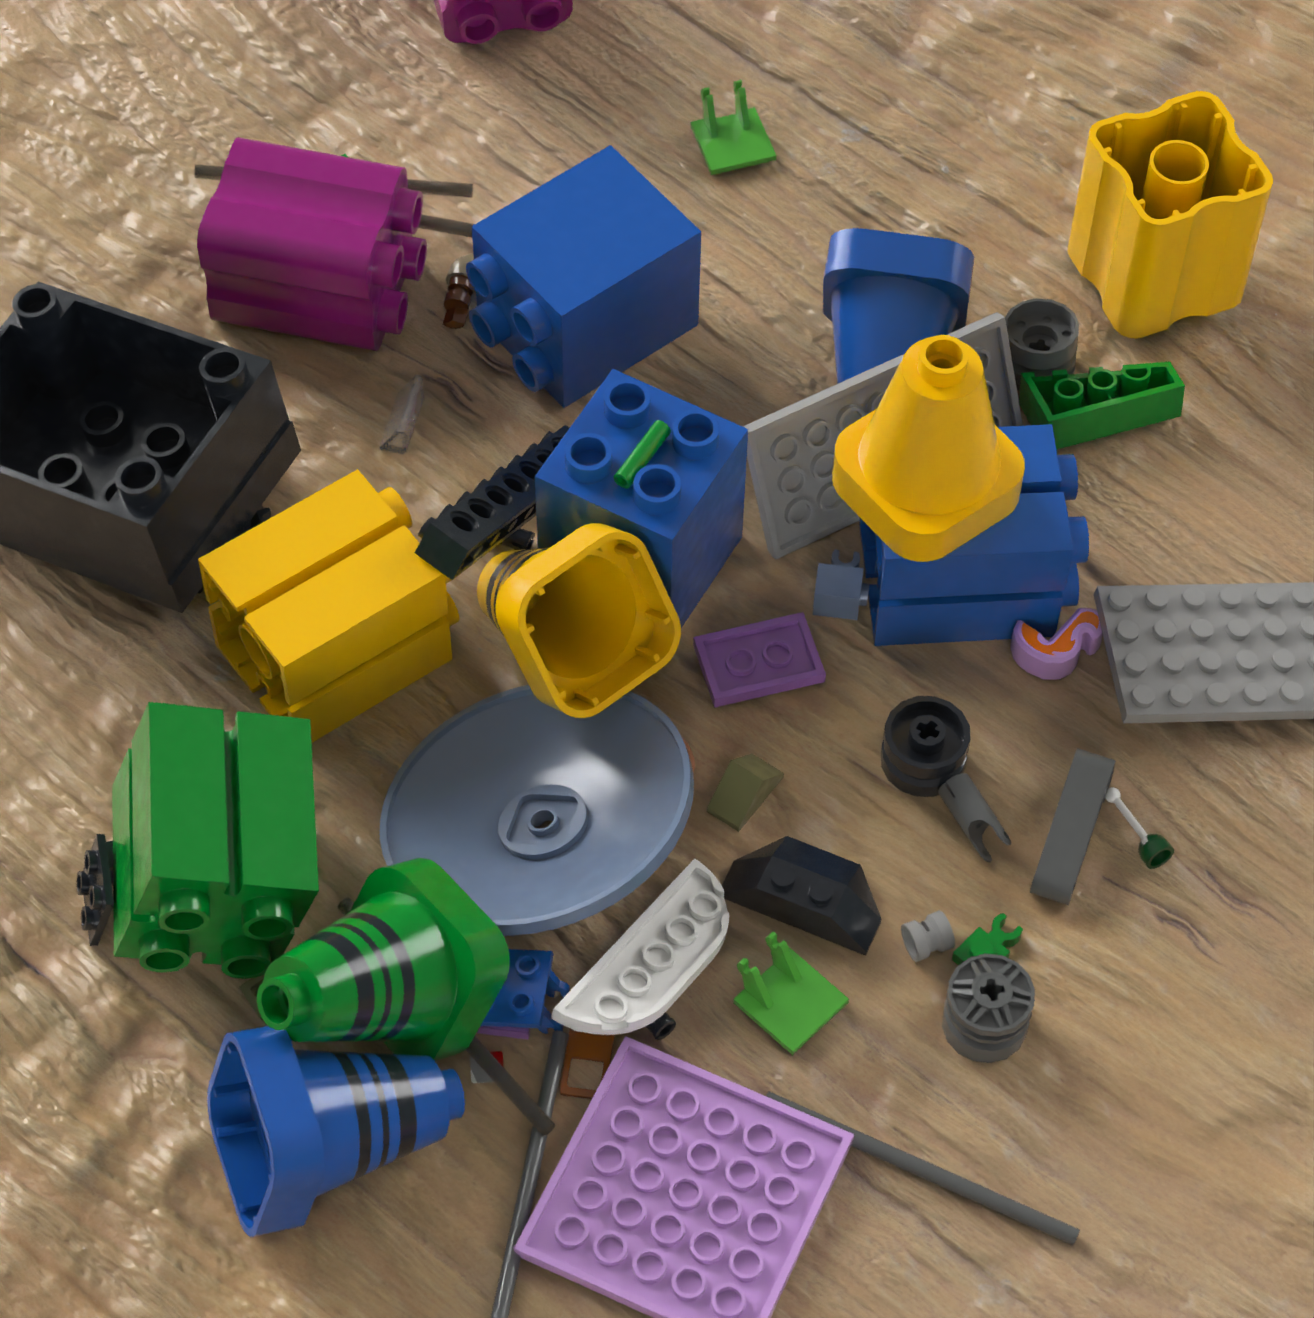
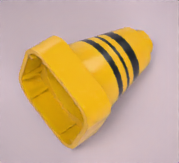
(582, 617)

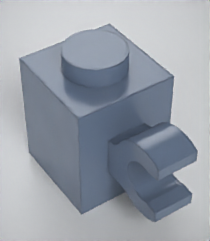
(840, 588)

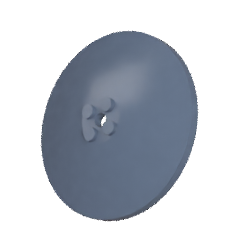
(510, 763)

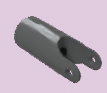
(971, 811)

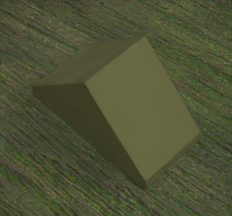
(743, 790)

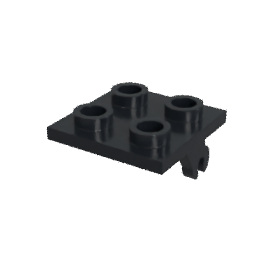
(96, 887)

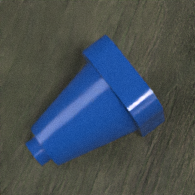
(891, 293)

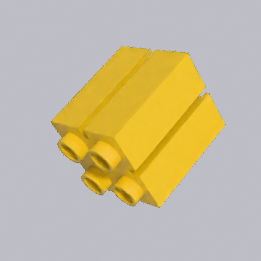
(329, 605)

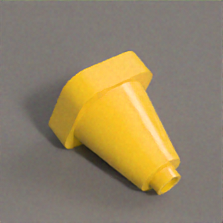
(929, 458)

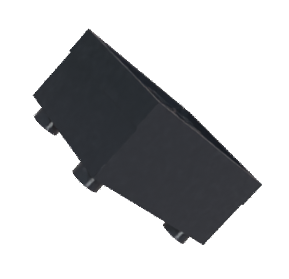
(131, 443)

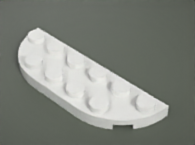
(652, 959)

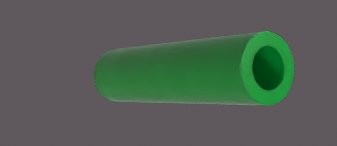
(642, 453)

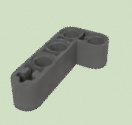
(1072, 826)

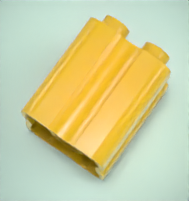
(1168, 213)

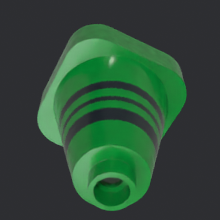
(400, 968)

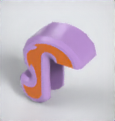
(1061, 653)

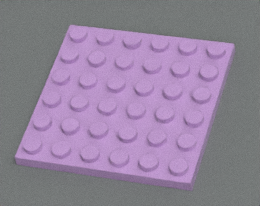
(683, 1191)

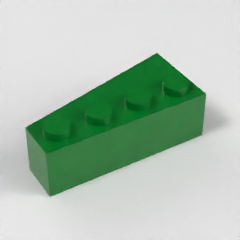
(1102, 400)

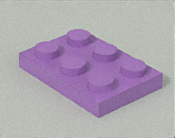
(759, 659)

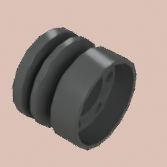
(1042, 337)
(982, 1027)

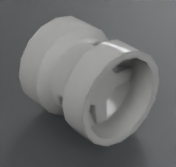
(928, 936)

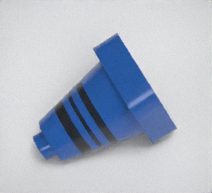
(316, 1120)

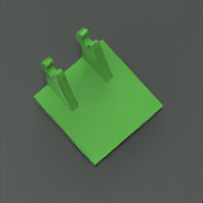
(734, 139)
(789, 998)

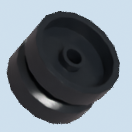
(924, 745)

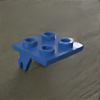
(524, 992)

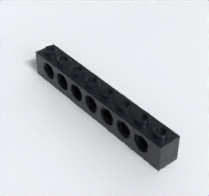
(487, 514)

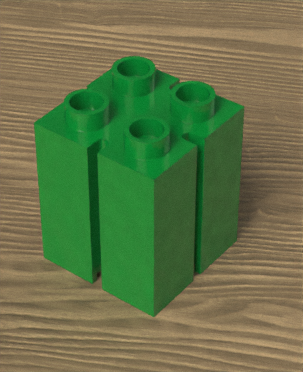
(213, 839)

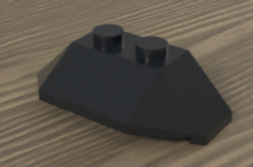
(807, 892)

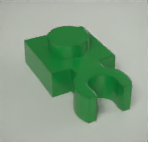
(988, 943)

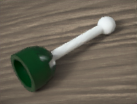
(1152, 848)

